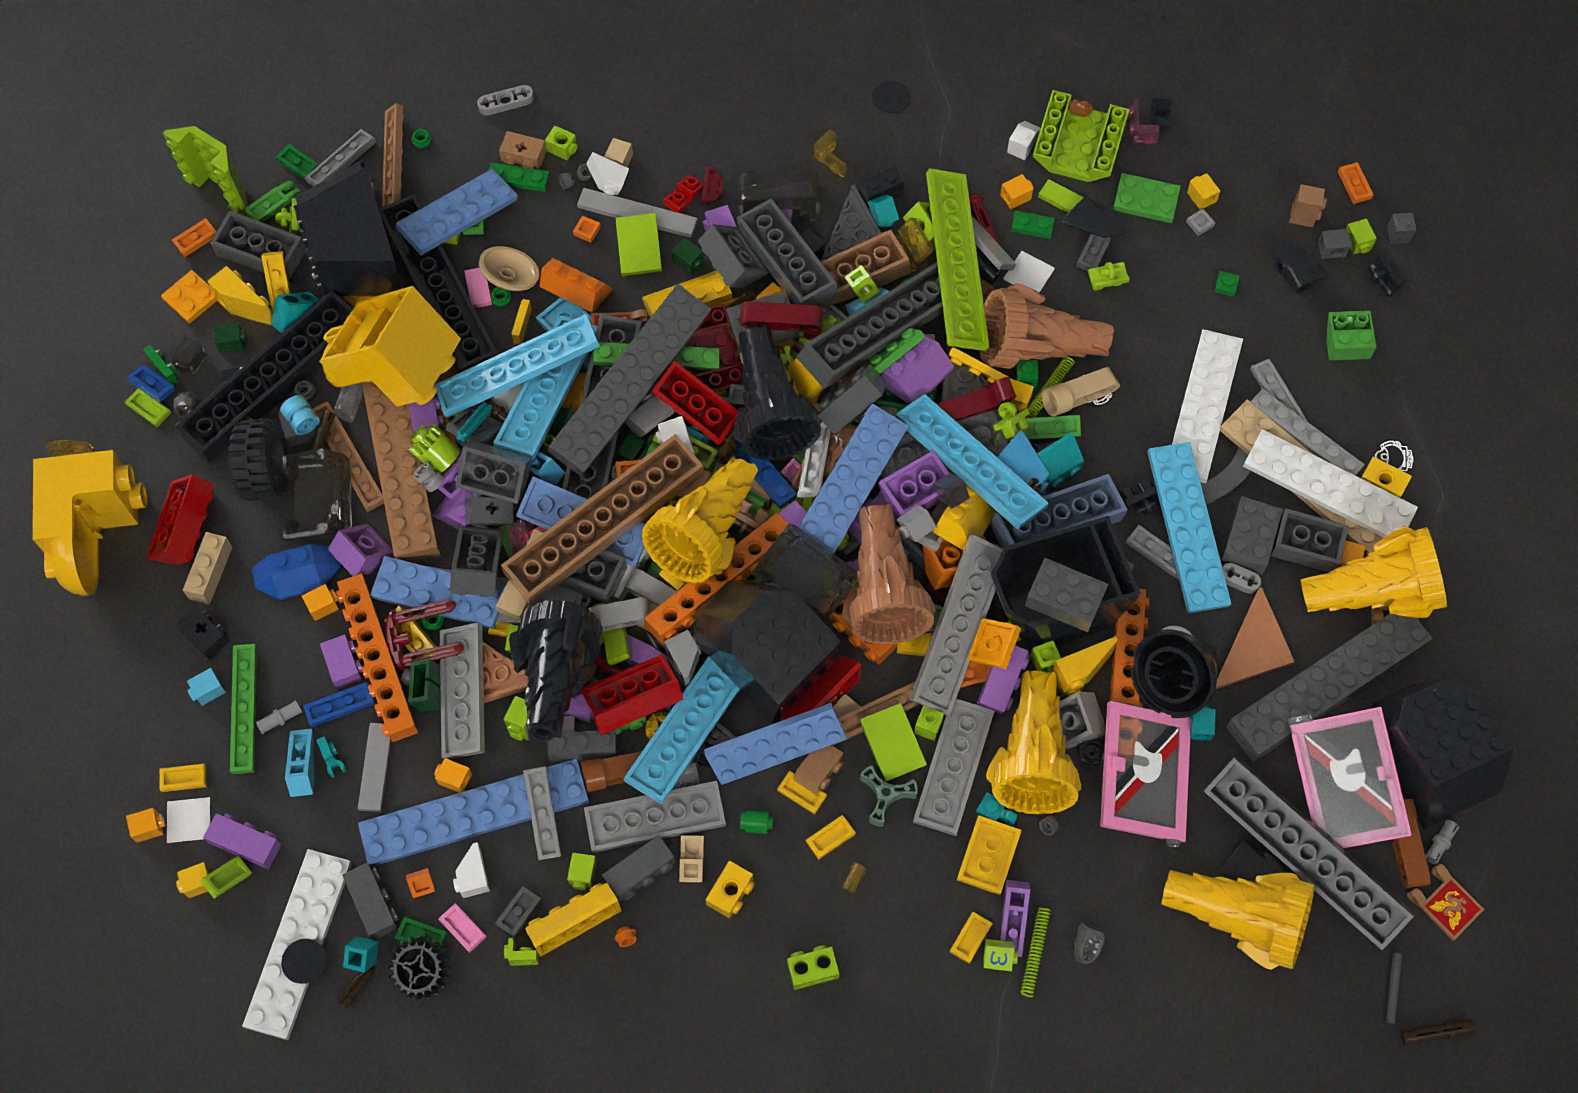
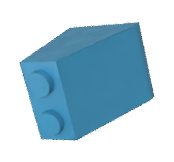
(1024, 461)

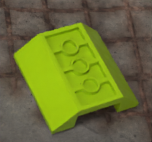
(1079, 145)
(204, 157)

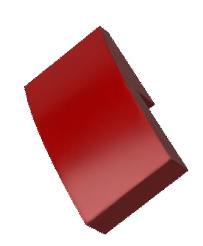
(684, 194)

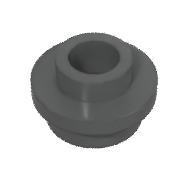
(305, 385)

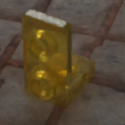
(823, 150)

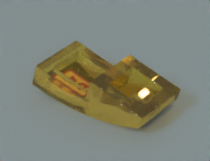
(68, 447)

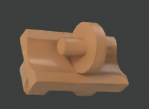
(747, 520)

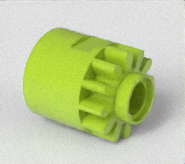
(434, 447)

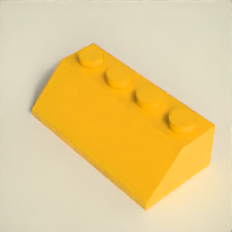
(707, 288)
(965, 519)
(573, 919)

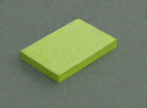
(638, 244)
(892, 742)

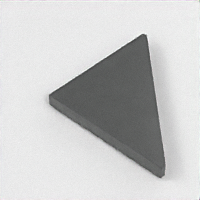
(853, 225)
(962, 382)

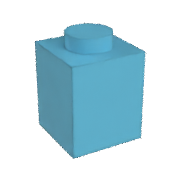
(205, 687)

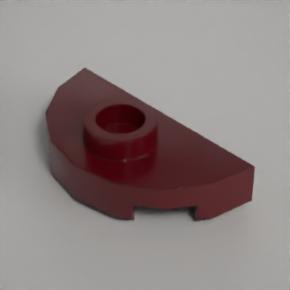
(712, 186)

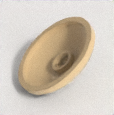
(508, 268)

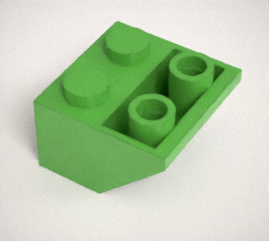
(1350, 335)

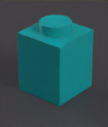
(883, 210)
(1203, 724)
(360, 954)

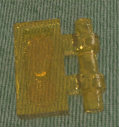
(916, 241)

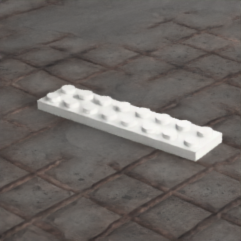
(1207, 397)
(1328, 485)
(305, 917)

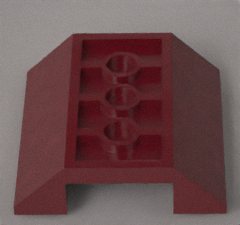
(715, 334)

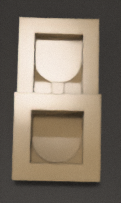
(691, 858)

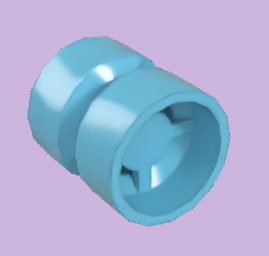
(299, 414)

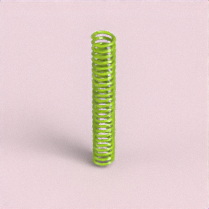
(1048, 383)
(1043, 926)

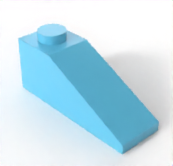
(300, 763)

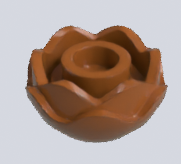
(1080, 109)

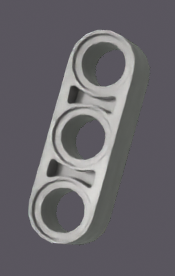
(648, 587)
(622, 613)

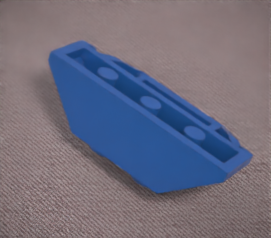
(295, 571)

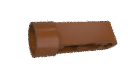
(601, 773)
(1410, 853)

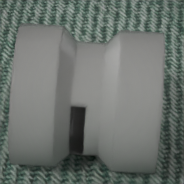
(427, 476)

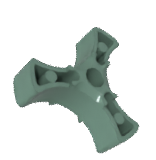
(885, 794)

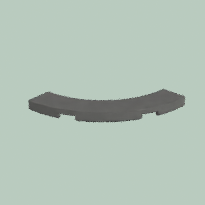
(1227, 480)

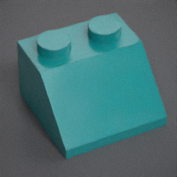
(1061, 460)

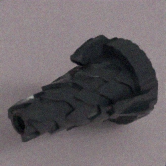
(775, 417)
(559, 650)

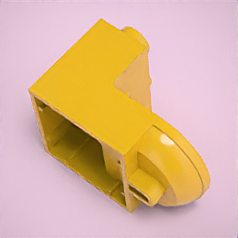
(394, 344)
(72, 504)

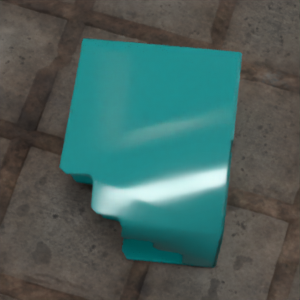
(290, 308)

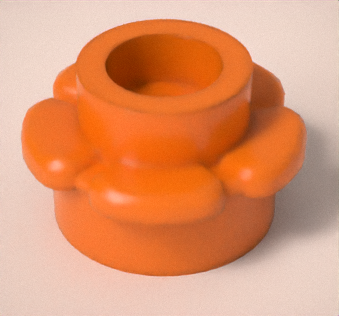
(625, 936)

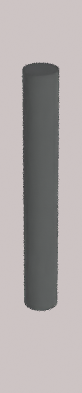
(1393, 988)

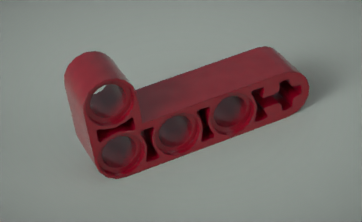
(783, 317)
(980, 400)

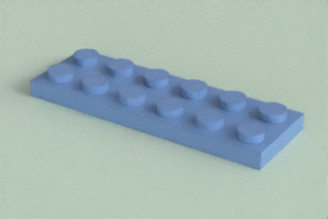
(456, 211)
(548, 504)
(419, 585)
(775, 744)

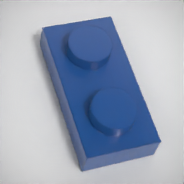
(151, 383)

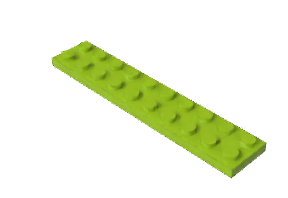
(957, 260)

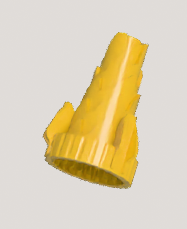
(692, 536)
(1397, 575)
(1034, 770)
(1262, 914)

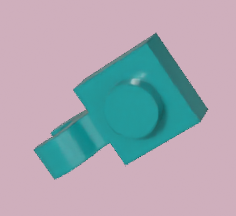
(696, 433)
(328, 751)
(993, 810)

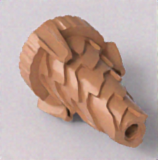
(1025, 330)
(888, 600)

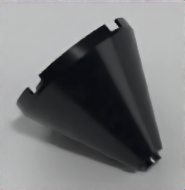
(1175, 672)

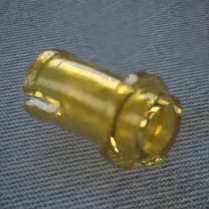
(854, 876)

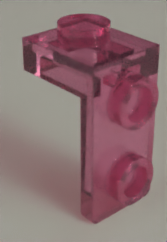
(1141, 133)
(519, 534)

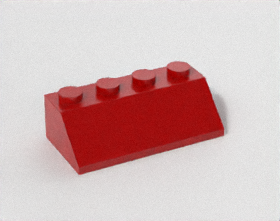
(695, 402)
(181, 520)
(826, 688)
(632, 694)

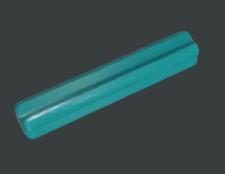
(474, 422)

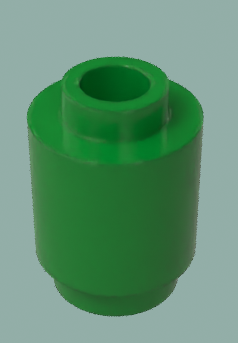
(756, 821)

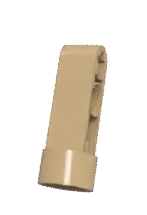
(1067, 395)

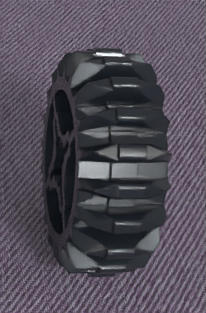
(415, 976)

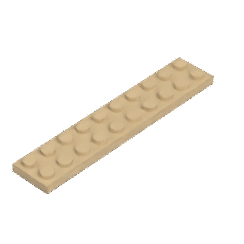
(1244, 428)

